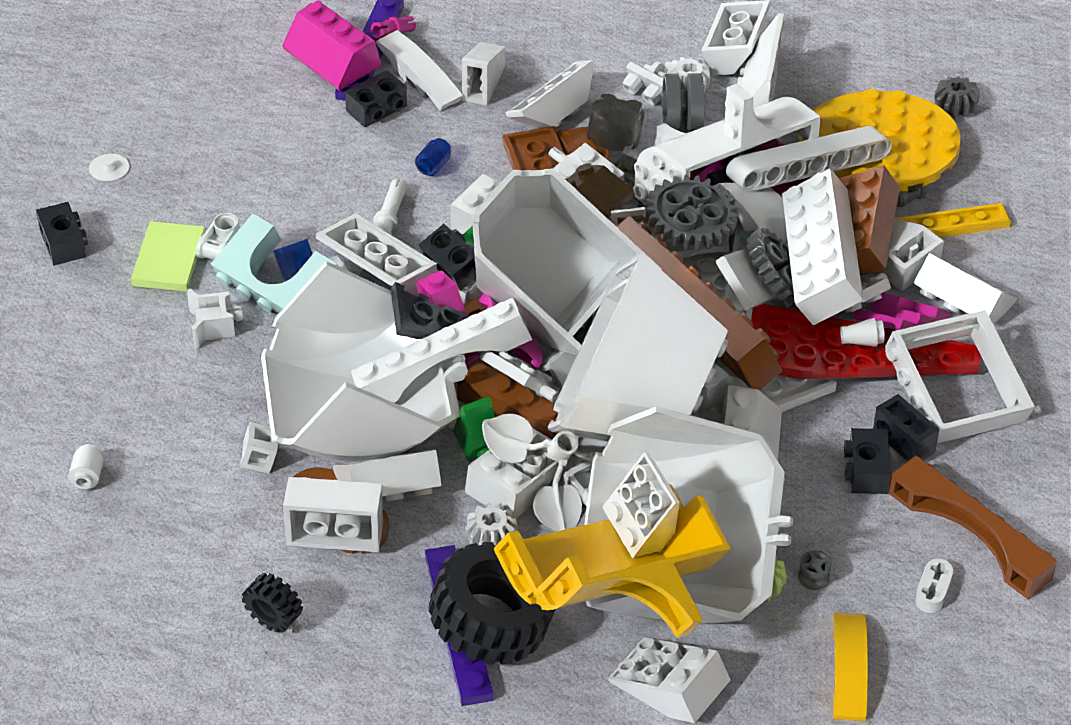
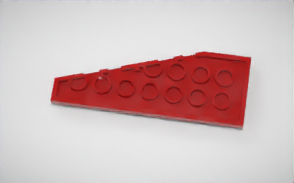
(818, 353)

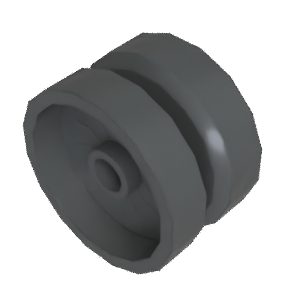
(684, 102)

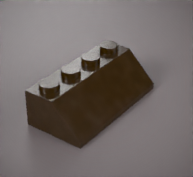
(601, 187)

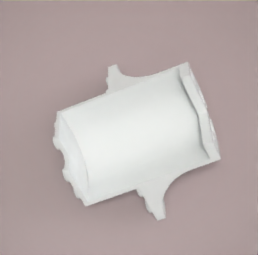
(739, 132)

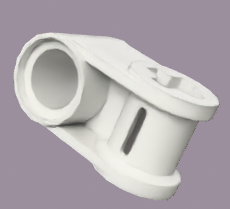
(217, 236)

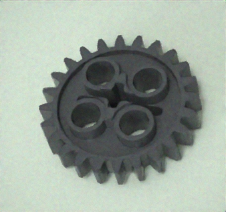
(691, 212)
(773, 263)

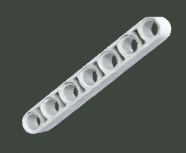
(808, 158)

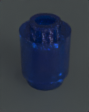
(433, 157)

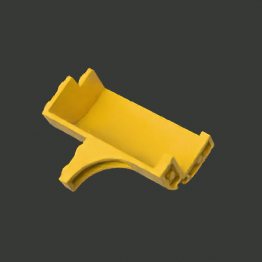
(595, 563)

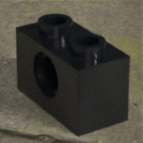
(62, 233)
(868, 461)

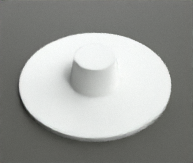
(109, 167)

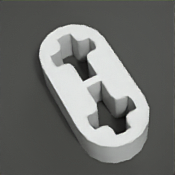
(929, 584)

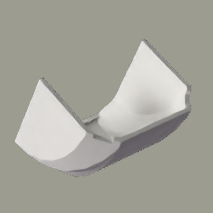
(308, 380)
(739, 485)

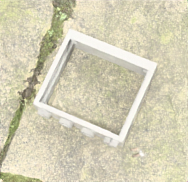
(994, 356)

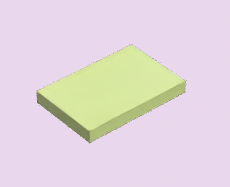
(167, 256)

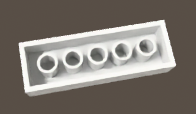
(822, 247)

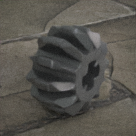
(957, 96)

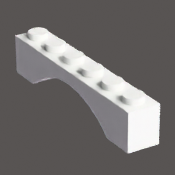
(490, 330)

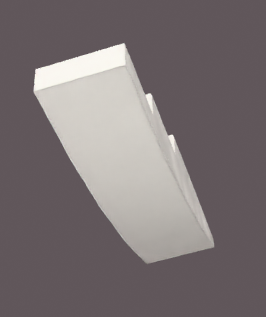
(420, 69)

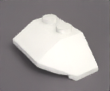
(556, 98)

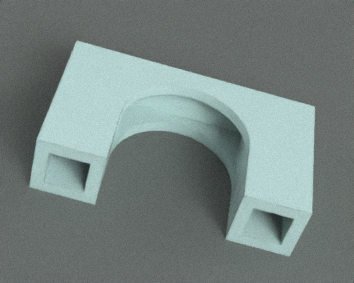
(243, 257)

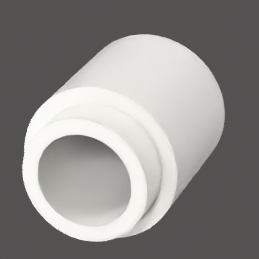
(86, 467)

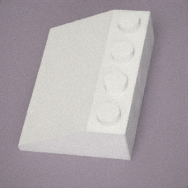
(762, 64)

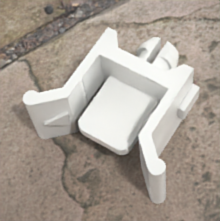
(213, 316)

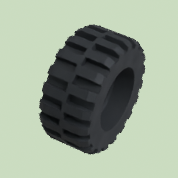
(471, 625)

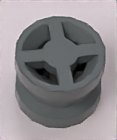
(820, 565)

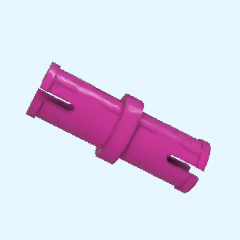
(391, 25)

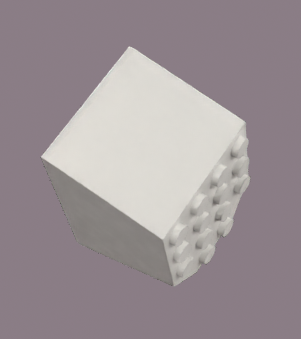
(548, 253)
(640, 353)

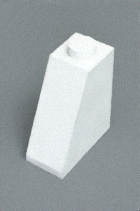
(481, 72)

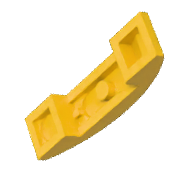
(850, 666)

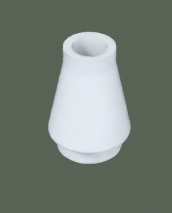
(863, 333)

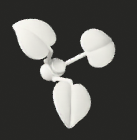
(509, 439)

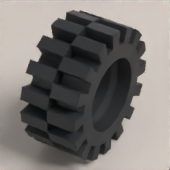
(272, 602)

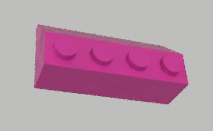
(331, 46)

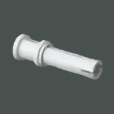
(386, 218)

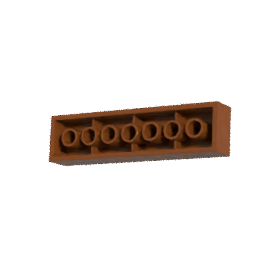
(747, 349)

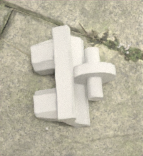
(648, 78)

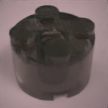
(615, 123)

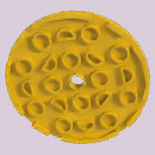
(920, 133)

